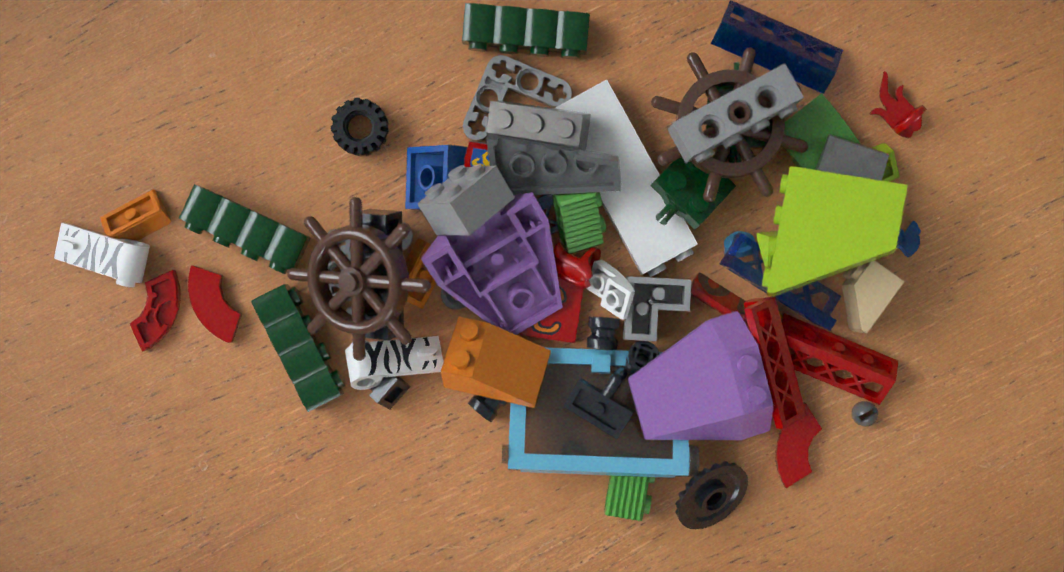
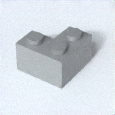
(649, 297)

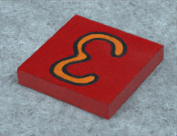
(563, 323)

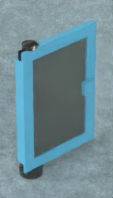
(564, 443)

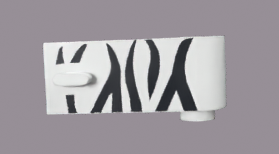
(103, 254)
(393, 359)

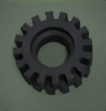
(373, 140)

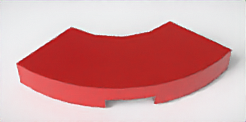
(210, 305)
(160, 310)
(793, 448)

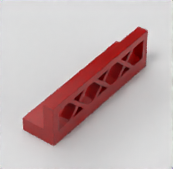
(769, 334)
(838, 355)

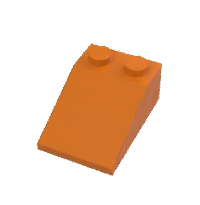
(494, 363)

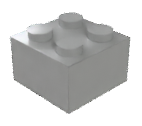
(465, 200)

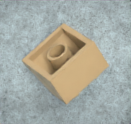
(867, 294)

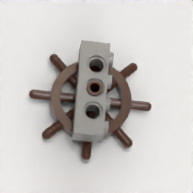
(730, 119)

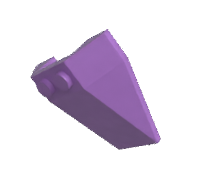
(502, 268)
(705, 386)

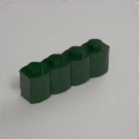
(526, 29)
(245, 228)
(298, 349)

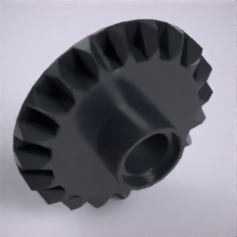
(711, 495)

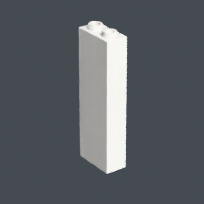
(637, 204)

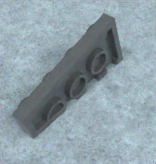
(552, 168)

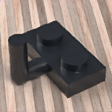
(599, 405)

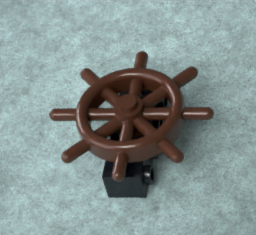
(373, 278)

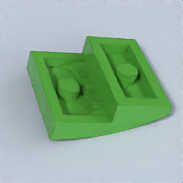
(814, 125)

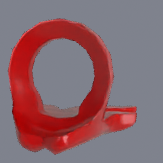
(899, 114)
(574, 269)

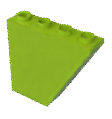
(830, 226)

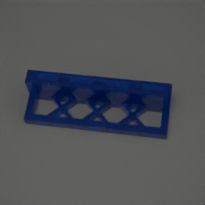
(776, 49)
(793, 301)

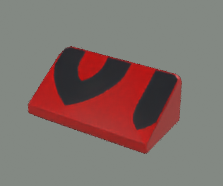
(716, 296)

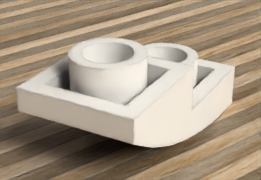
(611, 288)

